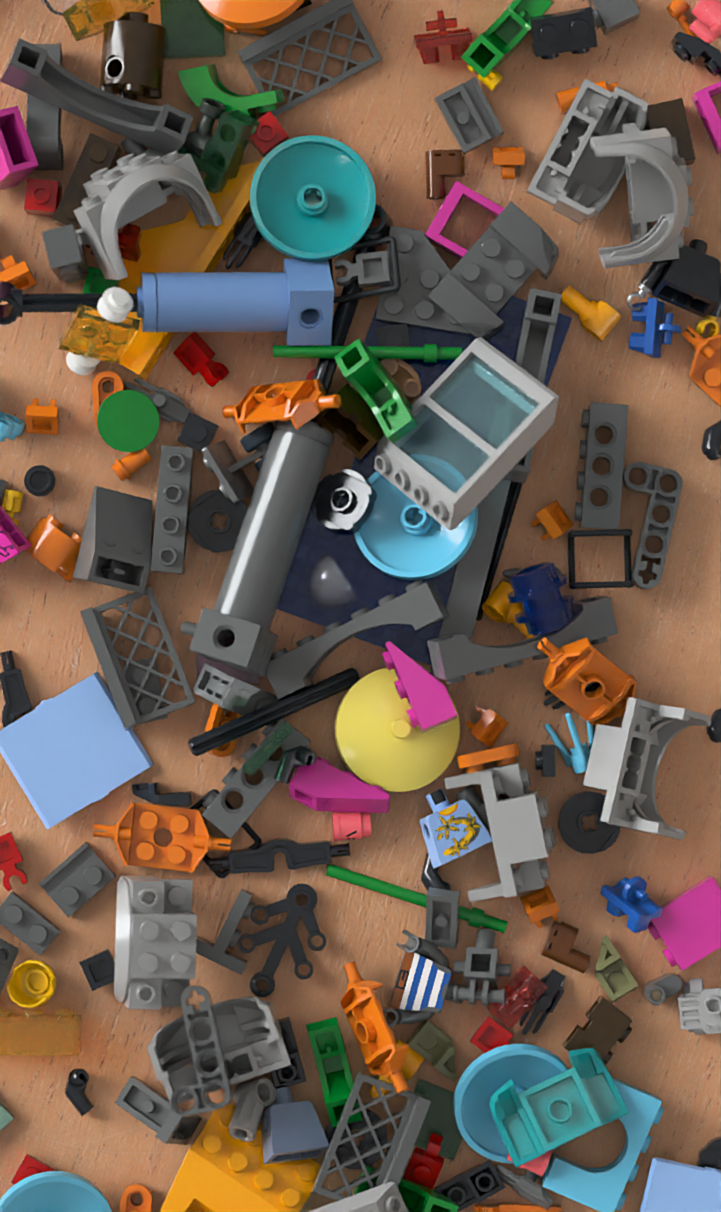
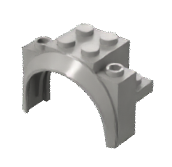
(571, 172)
(132, 191)
(655, 192)
(627, 764)
(515, 828)
(154, 941)
(239, 1024)

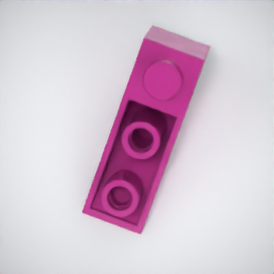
(425, 694)
(332, 790)

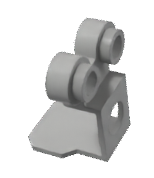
(700, 1008)

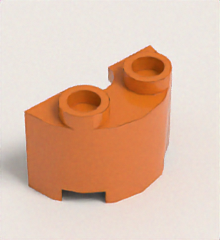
(54, 547)

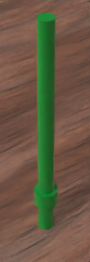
(429, 352)
(474, 917)

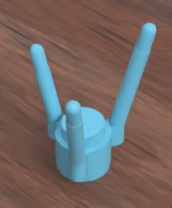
(580, 752)

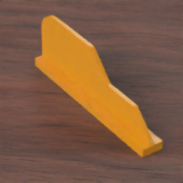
(183, 248)

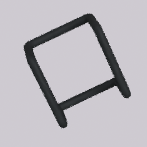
(627, 557)

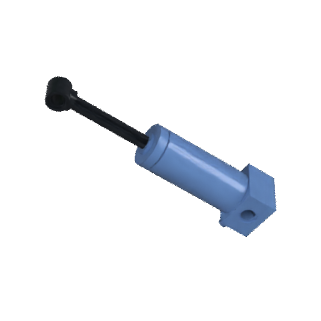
(285, 301)

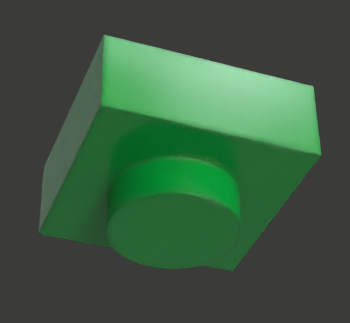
(96, 281)

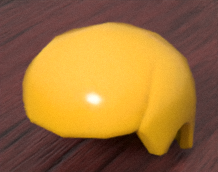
(32, 984)

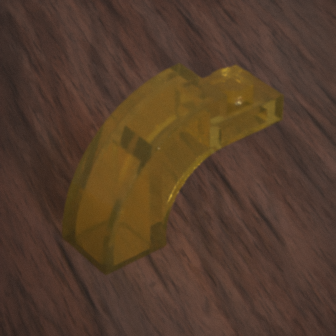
(88, 17)

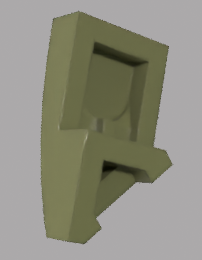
(613, 973)
(435, 1047)

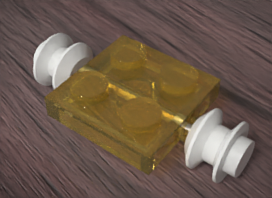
(99, 332)

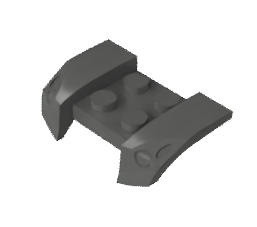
(495, 271)

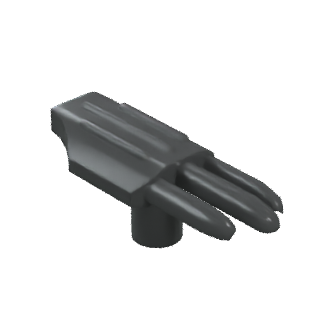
(168, 405)
(525, 1186)

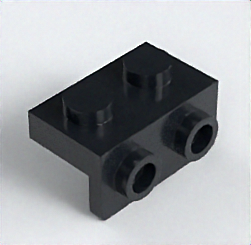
(563, 33)

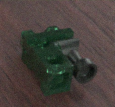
(223, 152)

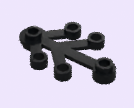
(285, 935)

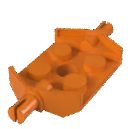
(706, 363)
(282, 402)
(575, 667)
(137, 843)
(371, 1029)

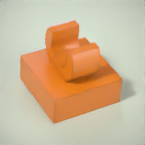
(508, 158)
(17, 274)
(42, 418)
(554, 520)
(488, 727)
(540, 905)

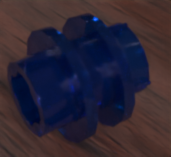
(541, 598)

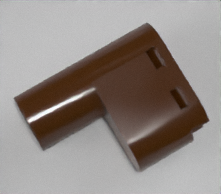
(439, 166)
(559, 947)

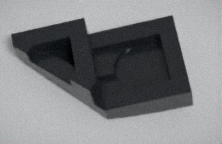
(151, 793)

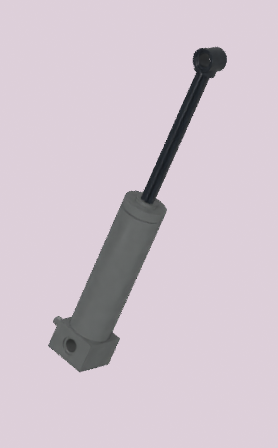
(241, 620)

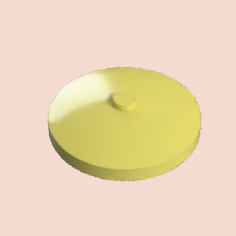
(381, 742)

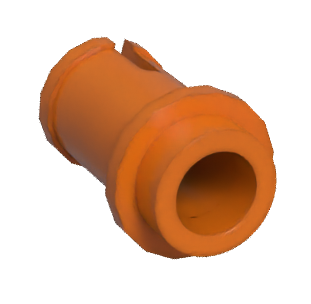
(131, 463)

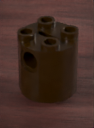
(133, 57)

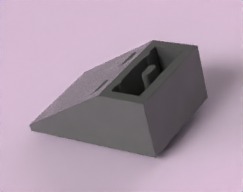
(116, 541)

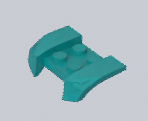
(557, 1107)

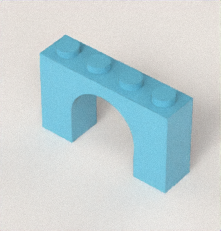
(604, 1186)

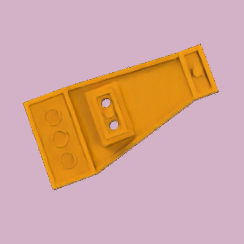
(232, 1176)

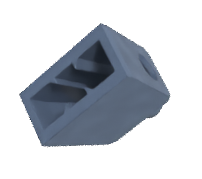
(291, 1130)

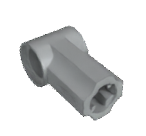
(250, 1102)

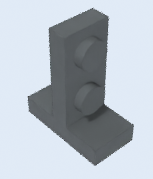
(230, 691)
(228, 936)
(156, 1112)

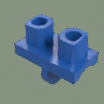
(651, 341)
(630, 899)

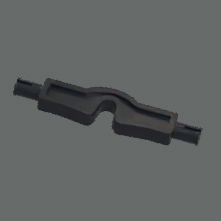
(13, 689)
(262, 858)

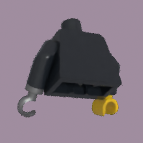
(688, 283)

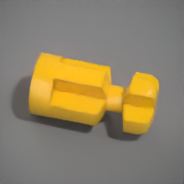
(492, 81)
(12, 503)

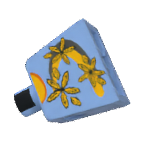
(451, 829)

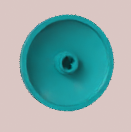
(312, 198)

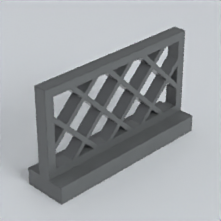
(298, 29)
(111, 666)
(398, 1147)

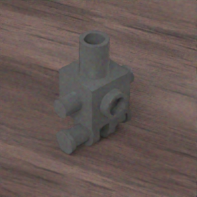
(482, 971)

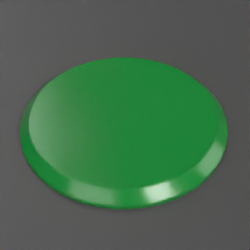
(128, 421)

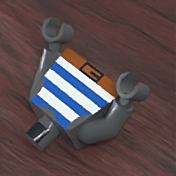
(420, 983)

